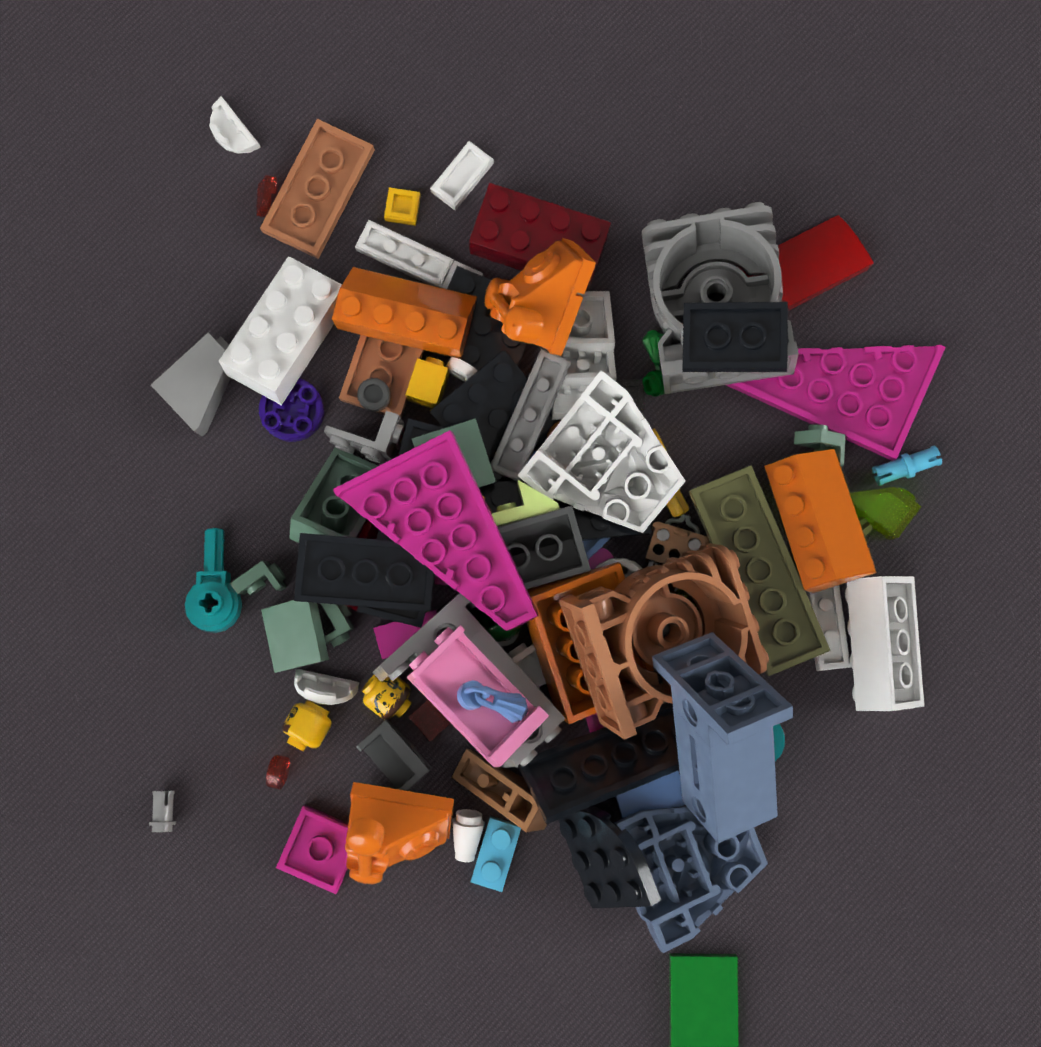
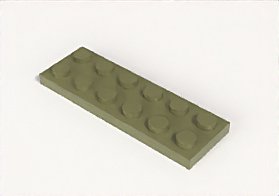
(741, 520)

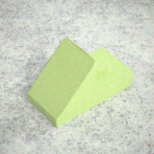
(533, 504)

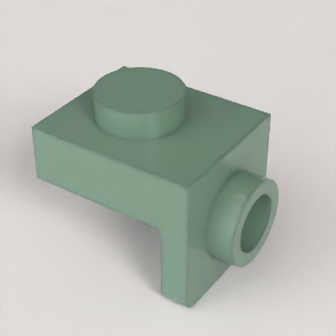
(821, 439)
(340, 619)

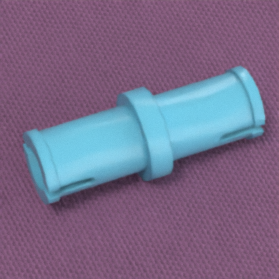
(907, 465)

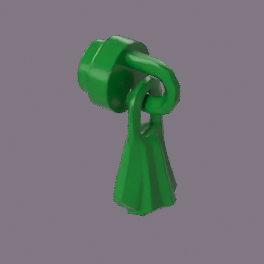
(653, 380)

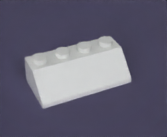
(884, 643)

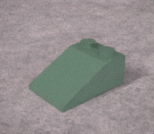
(321, 509)

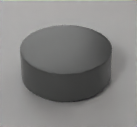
(374, 394)

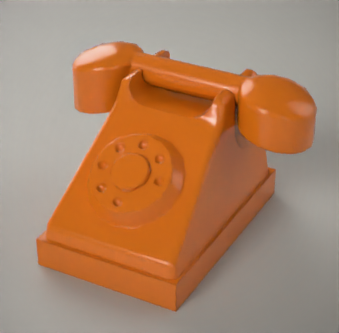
(543, 297)
(391, 828)

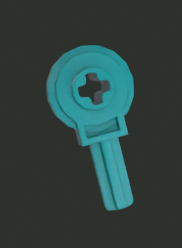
(211, 585)

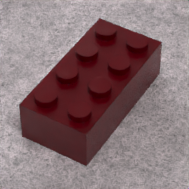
(519, 227)

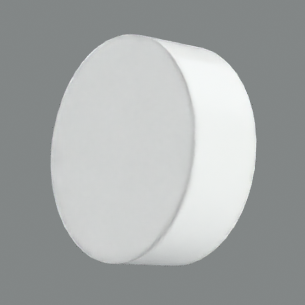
(460, 368)

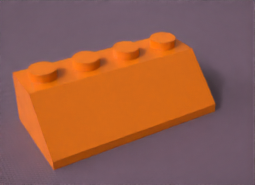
(404, 312)
(820, 520)

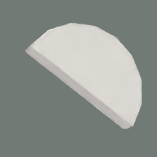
(230, 130)
(324, 688)

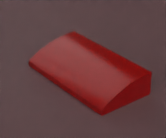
(820, 261)

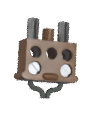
(673, 540)

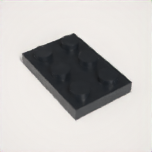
(735, 337)

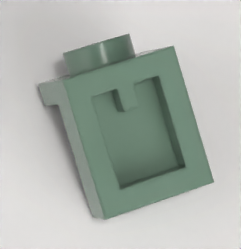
(253, 579)

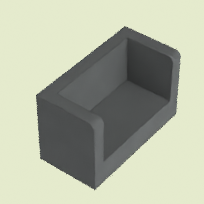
(395, 755)

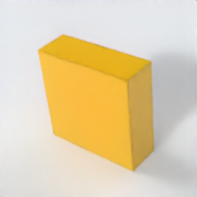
(402, 206)

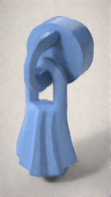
(510, 705)

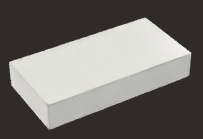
(462, 175)

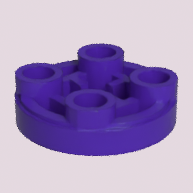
(297, 416)

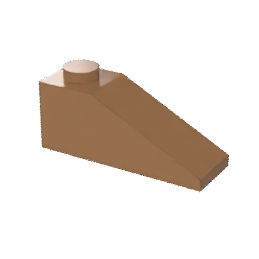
(500, 789)

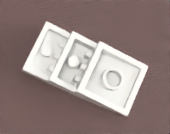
(588, 349)

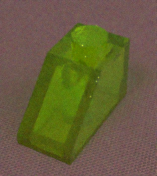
(886, 509)

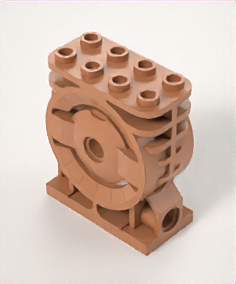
(633, 616)

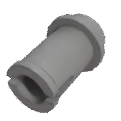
(162, 811)

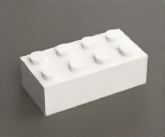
(282, 331)

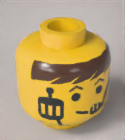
(386, 697)
(307, 725)

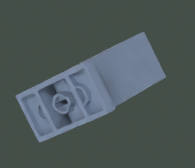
(723, 735)

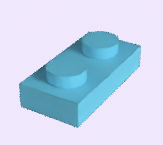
(495, 854)

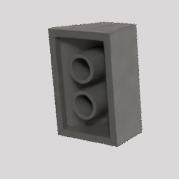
(546, 547)

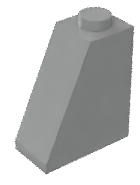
(196, 383)

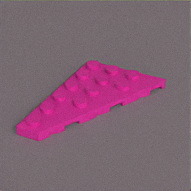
(854, 391)
(440, 517)

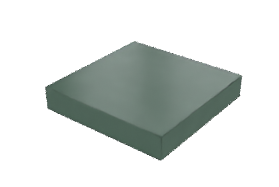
(472, 447)
(294, 635)

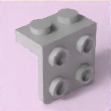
(383, 448)

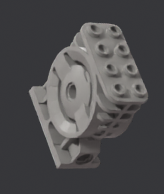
(726, 235)

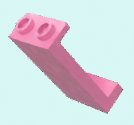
(460, 661)

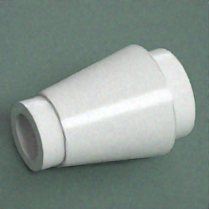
(467, 834)

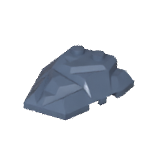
(689, 870)

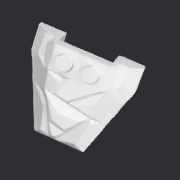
(605, 459)

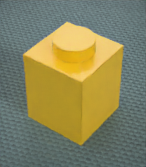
(427, 382)

